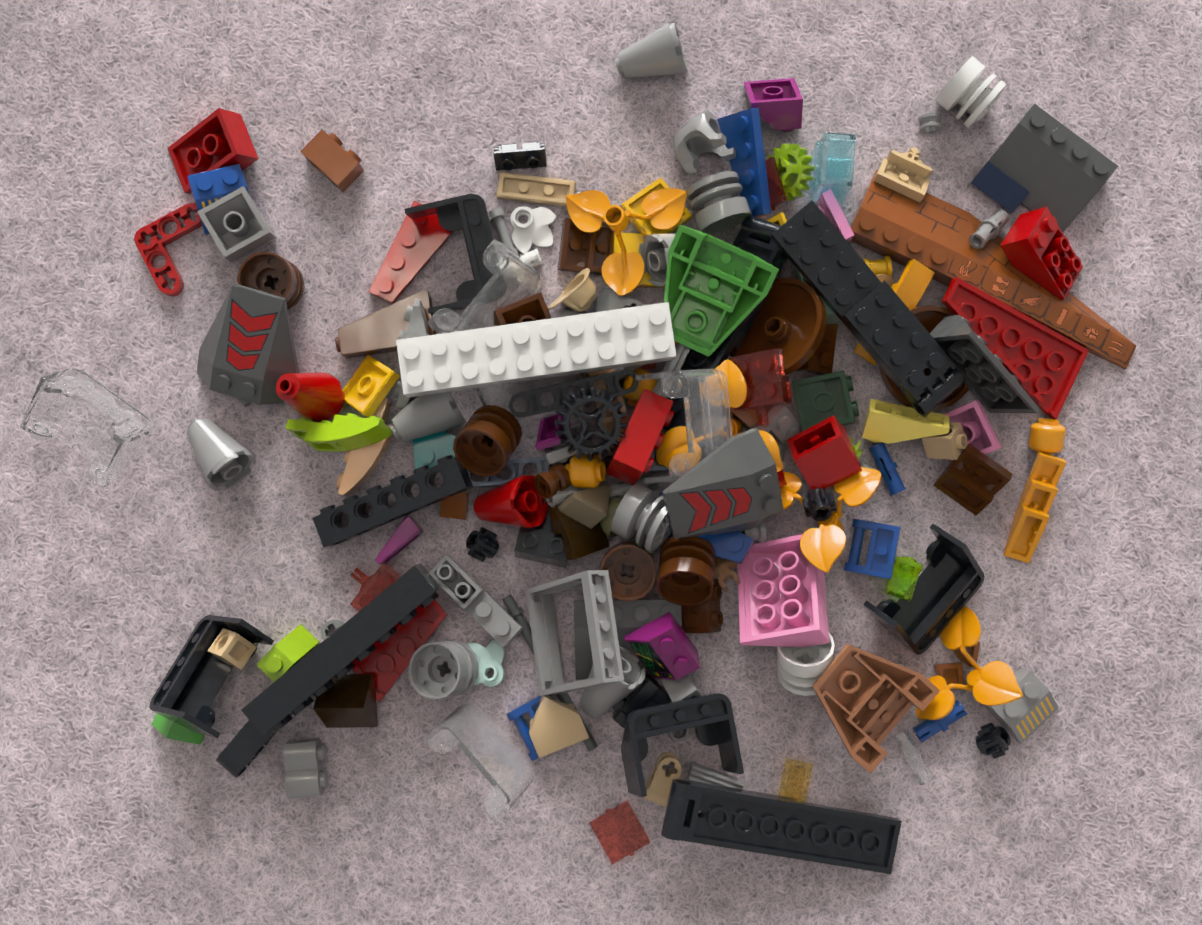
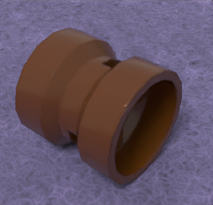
(552, 481)

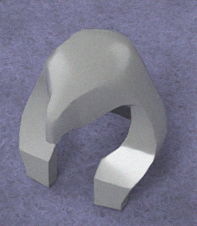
(700, 138)

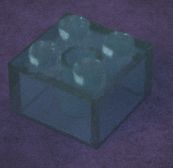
(833, 165)

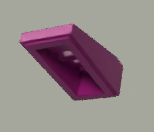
(546, 433)
(404, 535)

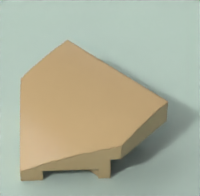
(905, 174)
(556, 726)

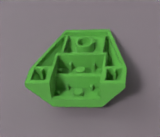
(711, 288)

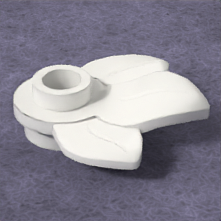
(535, 230)

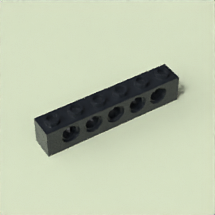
(330, 524)

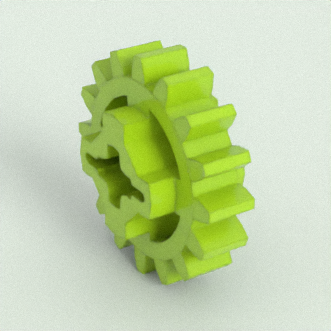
(793, 169)

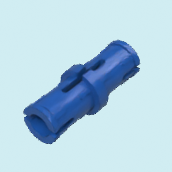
(887, 468)
(931, 727)

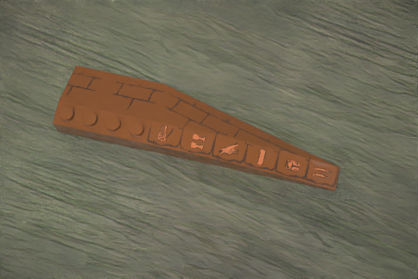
(939, 239)

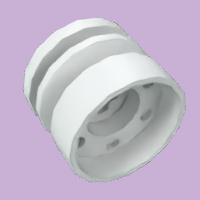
(970, 92)
(803, 665)

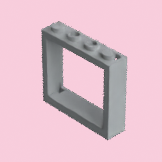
(601, 630)

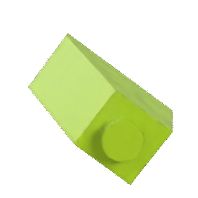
(287, 652)

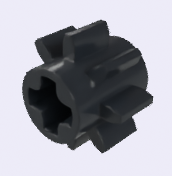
(819, 504)
(482, 544)
(993, 740)

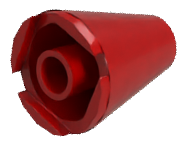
(312, 394)
(512, 504)

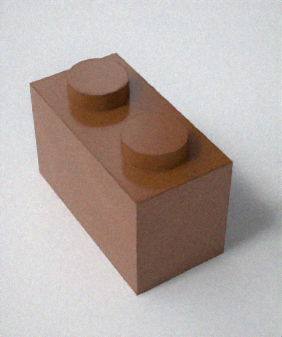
(332, 160)

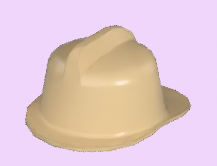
(578, 293)

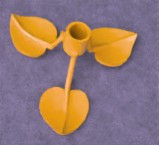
(592, 207)
(676, 438)
(827, 543)
(990, 685)

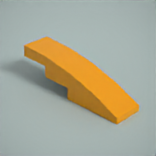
(909, 289)
(1033, 507)

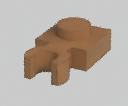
(724, 572)

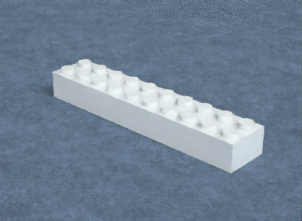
(536, 349)

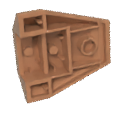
(868, 699)

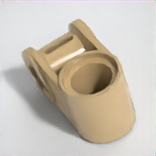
(660, 781)

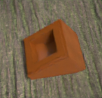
(455, 506)

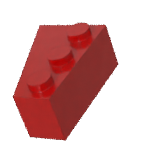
(641, 437)

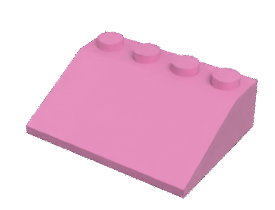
(781, 597)

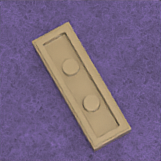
(534, 189)

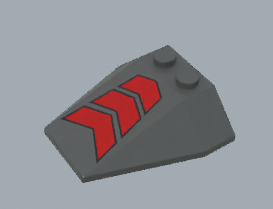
(248, 346)
(726, 490)

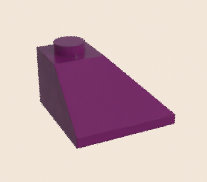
(777, 101)

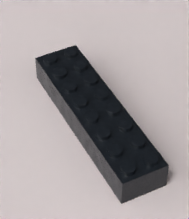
(336, 653)

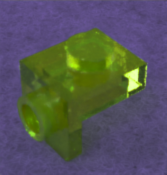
(903, 578)

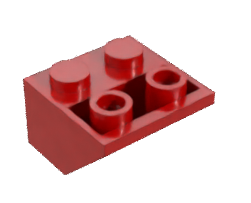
(824, 454)

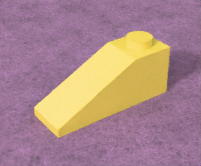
(898, 423)

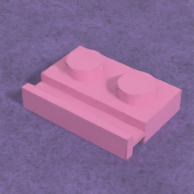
(829, 206)

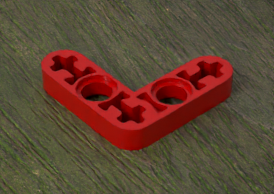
(158, 248)

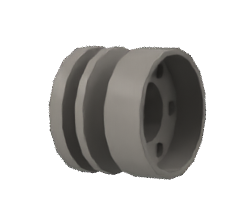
(718, 202)
(643, 518)
(431, 672)

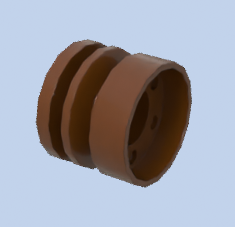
(263, 267)
(487, 440)
(686, 570)
(644, 571)

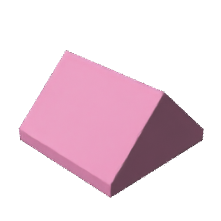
(975, 426)

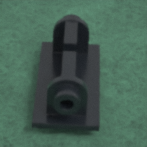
(530, 156)

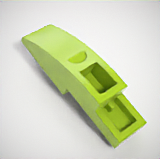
(342, 434)

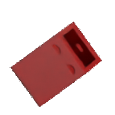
(1042, 252)

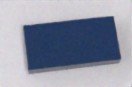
(1000, 187)

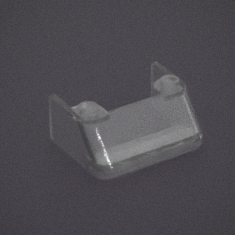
(705, 414)

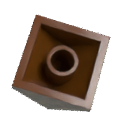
(524, 310)

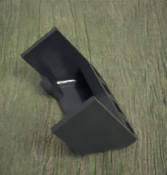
(471, 216)
(937, 597)
(199, 675)
(707, 713)

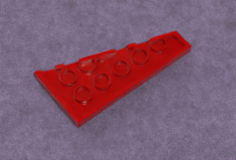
(1029, 350)

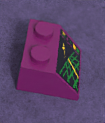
(664, 648)

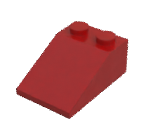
(211, 145)

